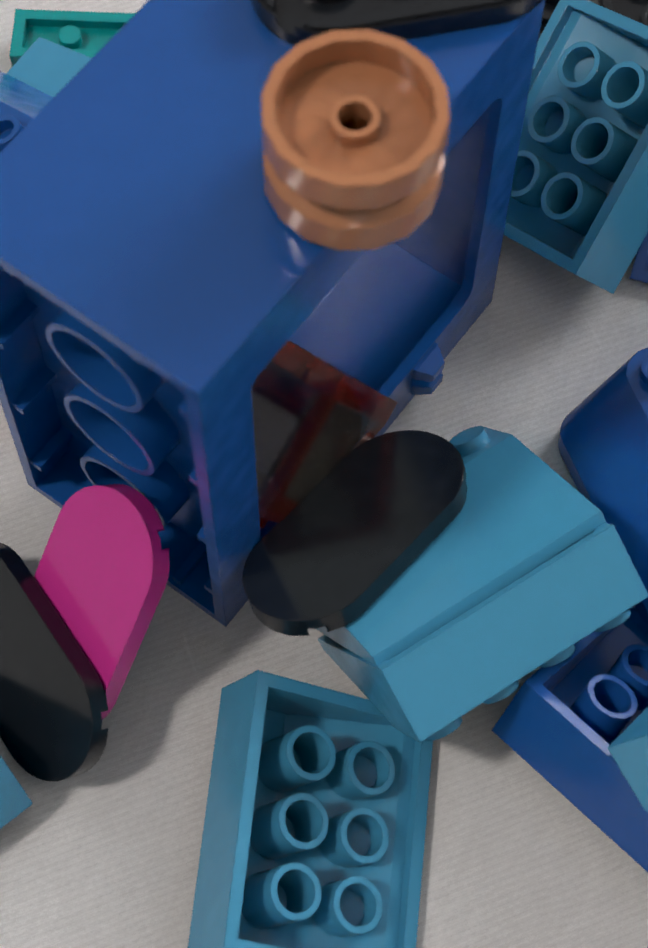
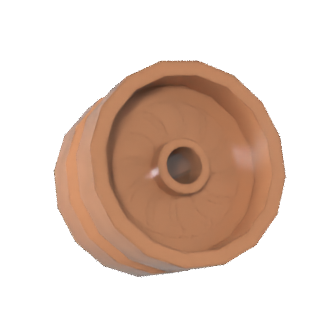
(354, 138)

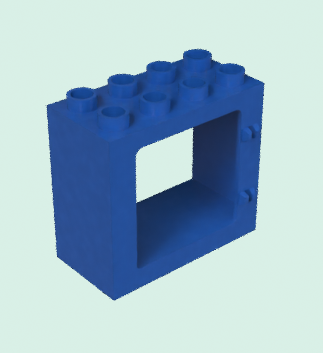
(163, 283)

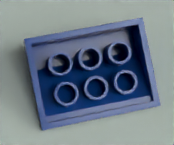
(573, 714)

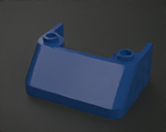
(608, 457)

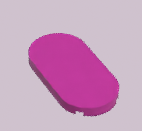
(106, 576)

